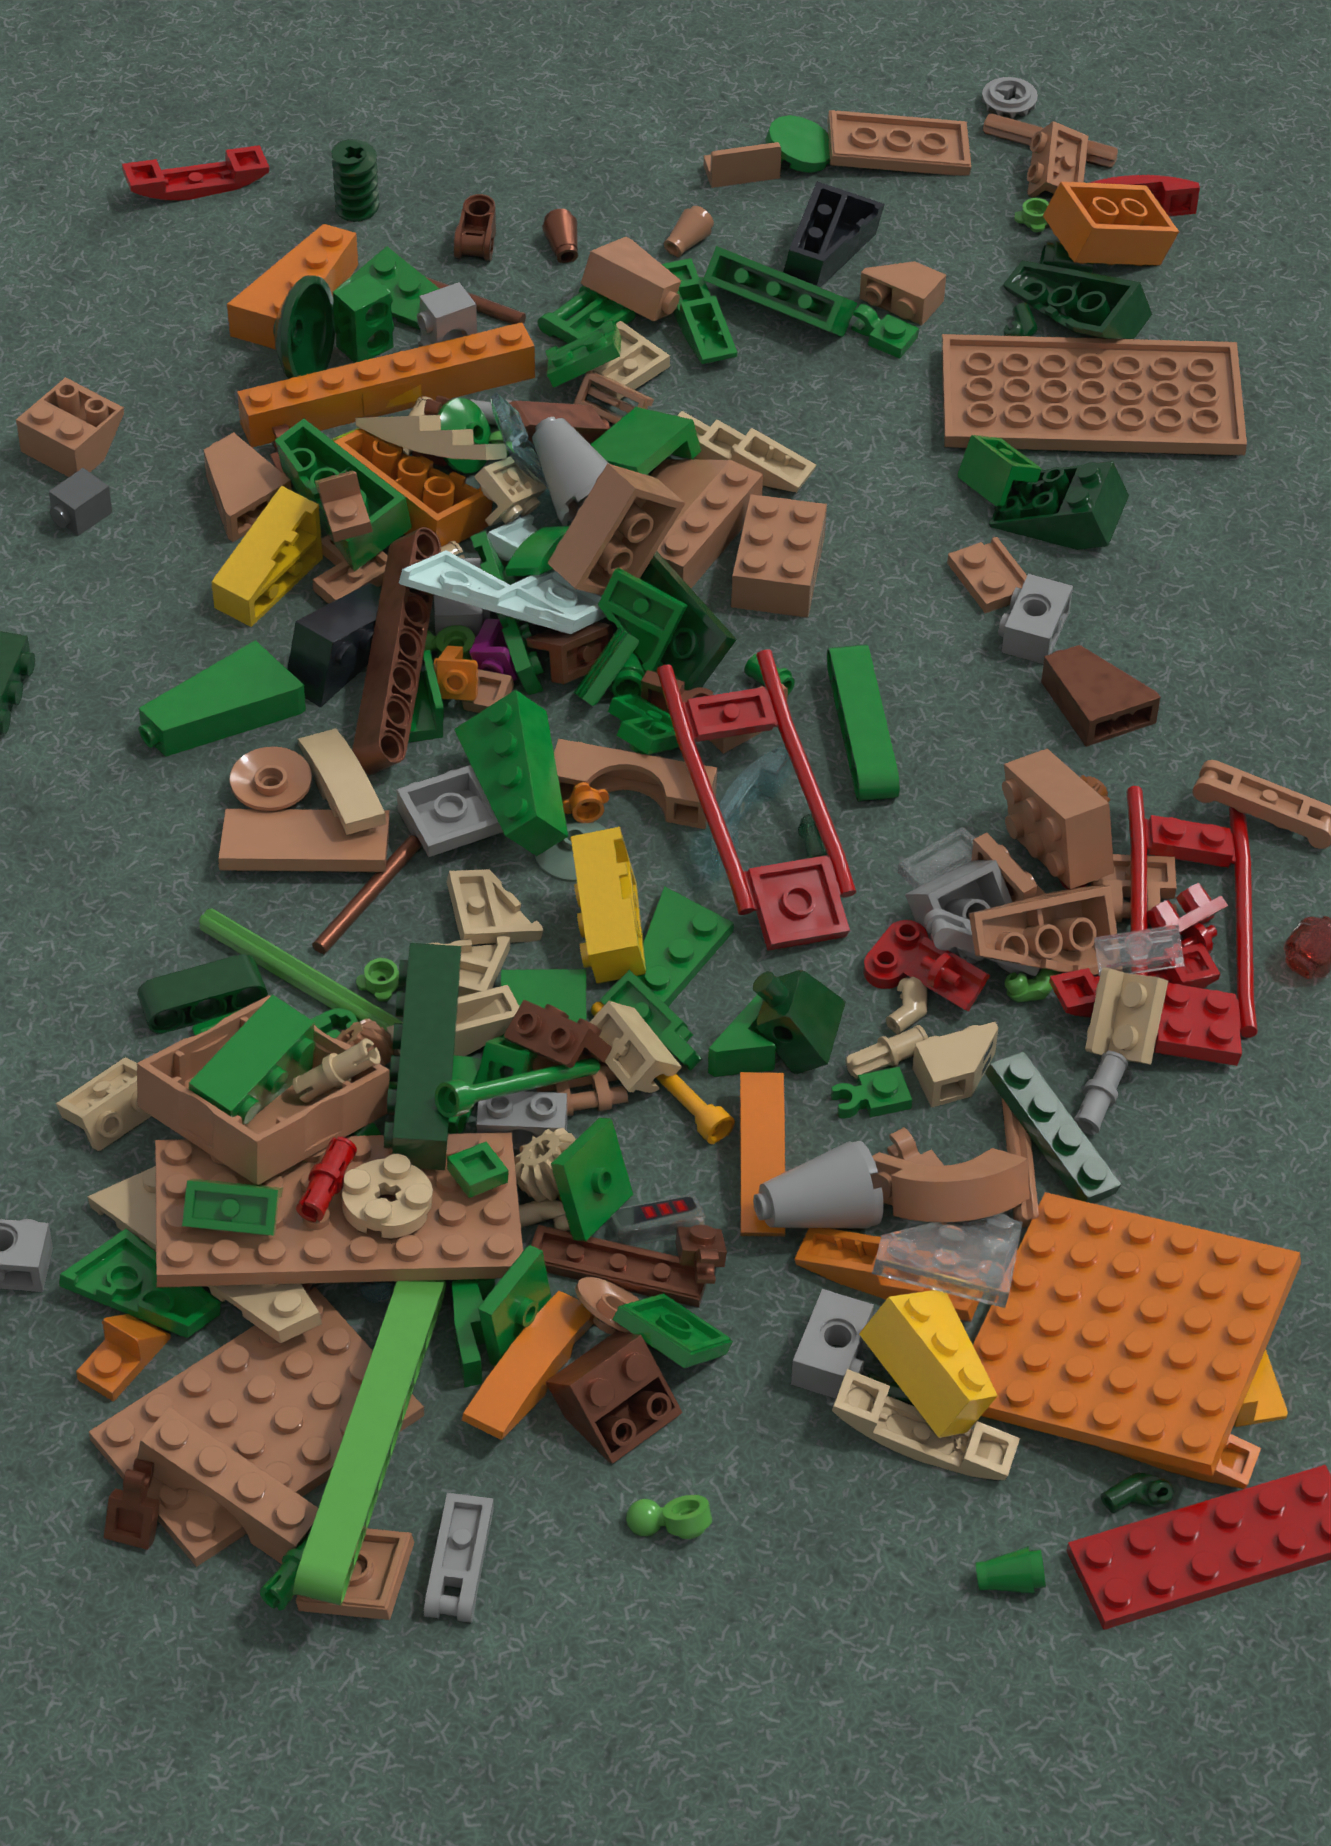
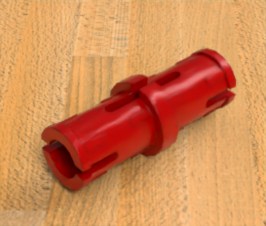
(326, 1179)

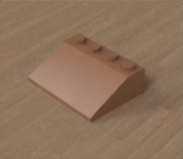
(713, 512)

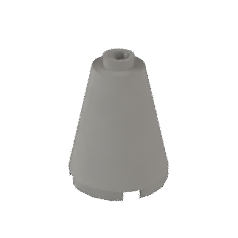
(567, 465)
(824, 1192)

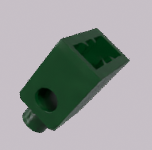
(798, 1018)

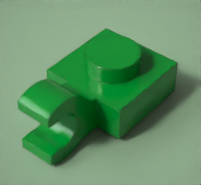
(886, 335)

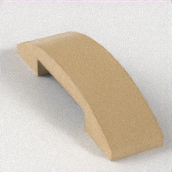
(900, 1427)

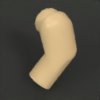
(914, 1005)

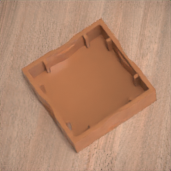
(280, 1132)

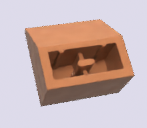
(69, 428)

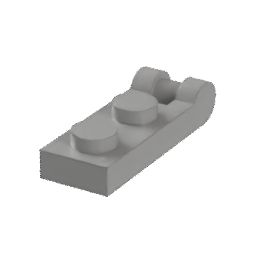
(955, 931)
(459, 1556)

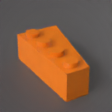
(324, 253)
(432, 497)

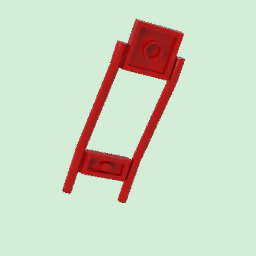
(792, 899)
(1194, 1019)

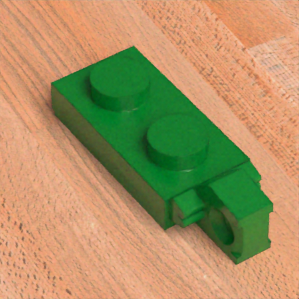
(659, 1017)

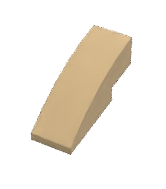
(480, 1019)

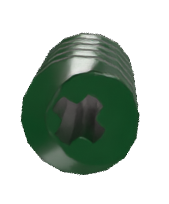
(355, 180)

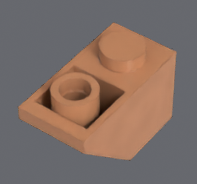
(904, 289)

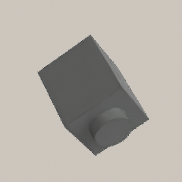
(80, 502)

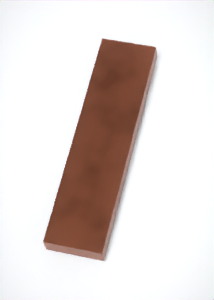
(624, 1265)

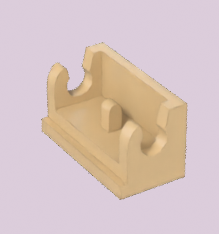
(636, 1050)

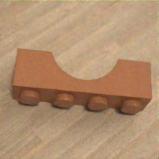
(616, 769)
(195, 1460)

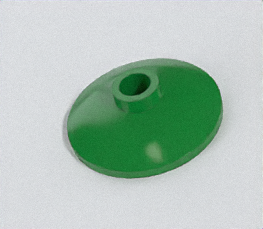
(465, 414)

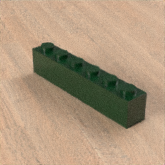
(426, 1053)

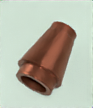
(561, 233)

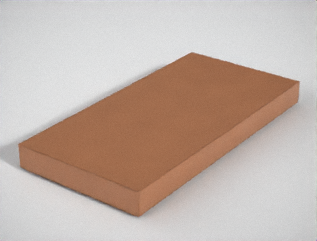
(898, 143)
(299, 842)

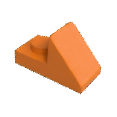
(122, 1355)

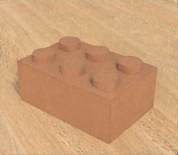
(615, 529)
(778, 555)
(1058, 818)

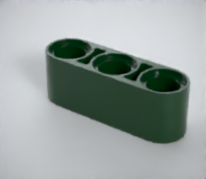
(201, 993)

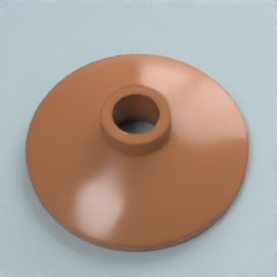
(270, 778)
(602, 1301)

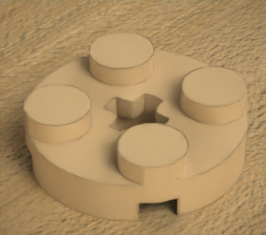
(392, 1177)

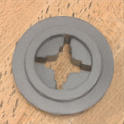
(999, 90)

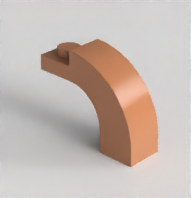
(953, 1192)

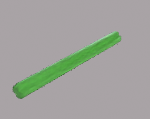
(291, 968)

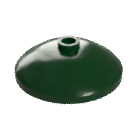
(305, 328)

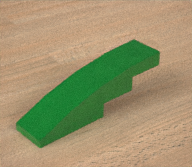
(700, 315)
(467, 1297)

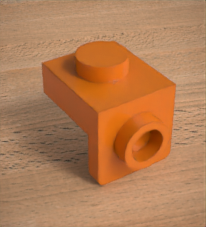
(455, 675)

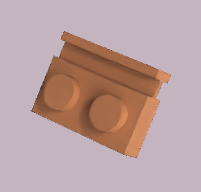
(987, 573)

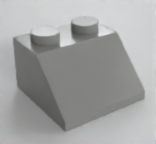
(961, 891)

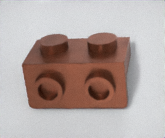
(554, 1035)

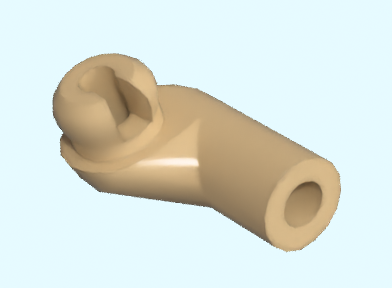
(537, 1212)

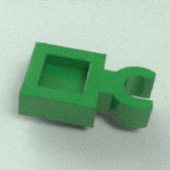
(877, 1091)

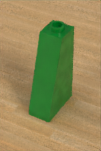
(222, 701)

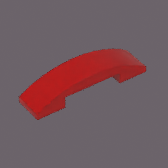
(238, 170)
(1174, 194)
(1078, 988)

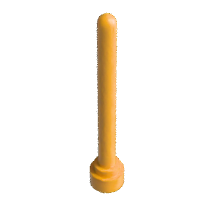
(711, 1121)

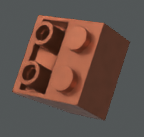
(615, 1395)

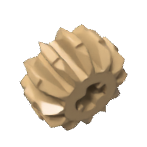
(534, 1164)

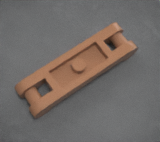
(1265, 801)

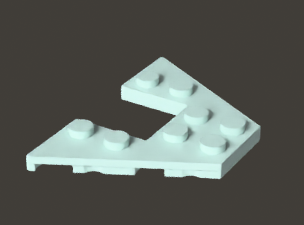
(536, 599)

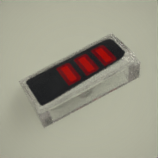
(656, 1219)

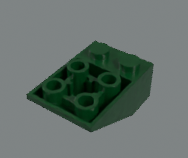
(1066, 506)

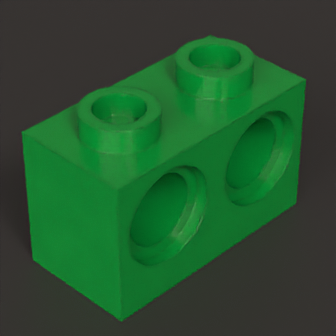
(363, 319)

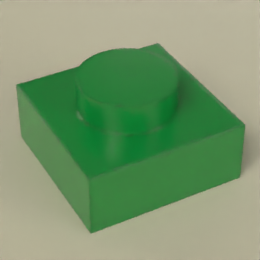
(477, 1169)

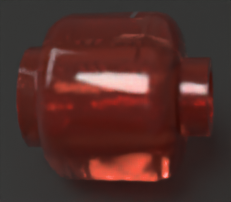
(1310, 947)

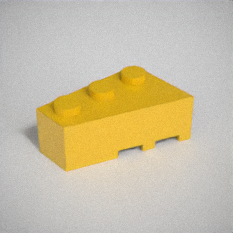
(270, 558)
(608, 905)
(931, 1359)

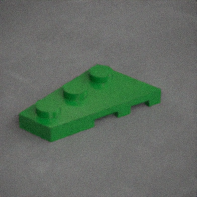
(125, 1278)

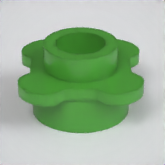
(1032, 214)
(379, 969)

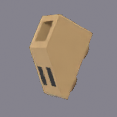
(954, 1063)

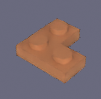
(341, 578)

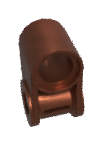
(476, 228)

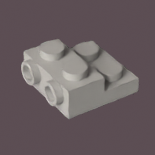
(447, 811)

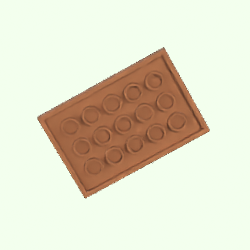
(265, 1401)

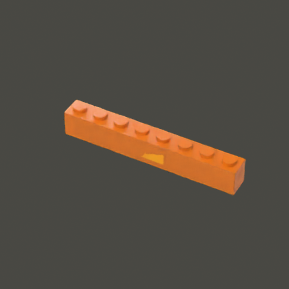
(389, 382)

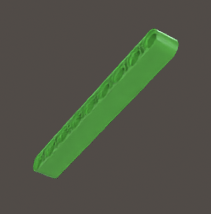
(369, 1442)

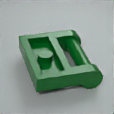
(587, 320)
(583, 354)

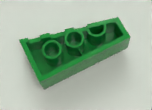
(312, 456)
(517, 770)

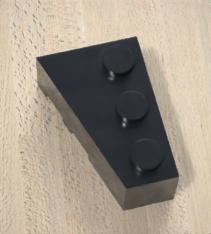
(831, 233)
(334, 643)

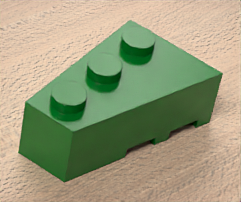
(258, 1061)

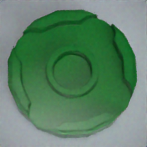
(801, 143)

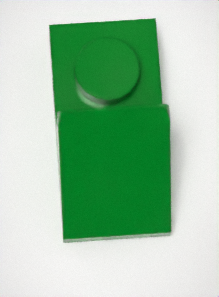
(742, 1046)

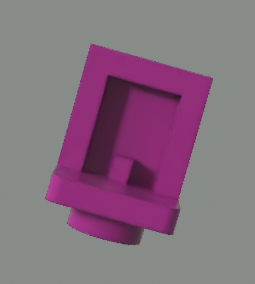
(492, 650)

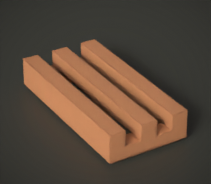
(586, 388)

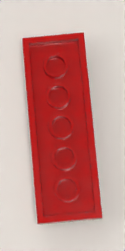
(1206, 1548)

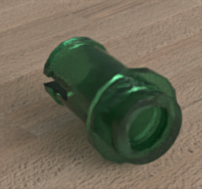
(809, 832)

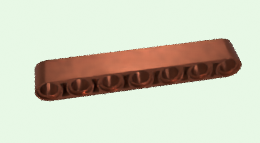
(395, 658)

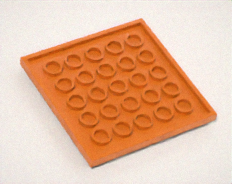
(1132, 1331)

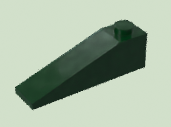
(1082, 300)

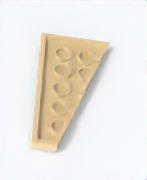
(274, 1308)

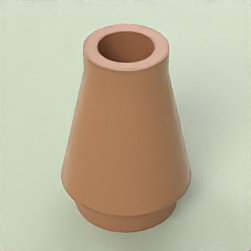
(690, 229)

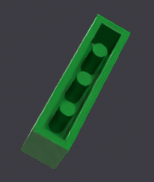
(780, 291)

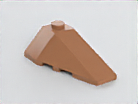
(1047, 930)

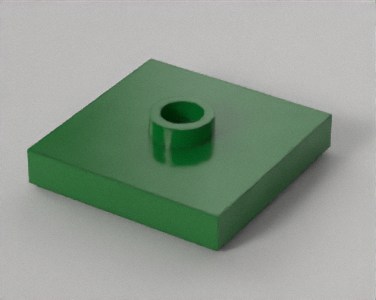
(592, 1179)
(514, 1302)
(673, 1330)

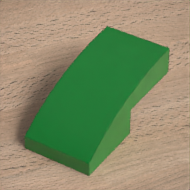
(535, 552)

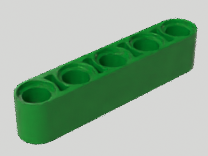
(863, 723)

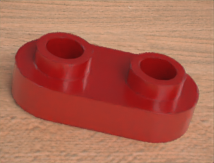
(895, 950)

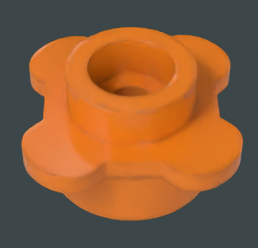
(586, 803)

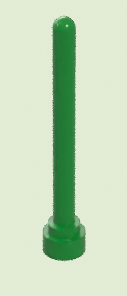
(458, 1097)

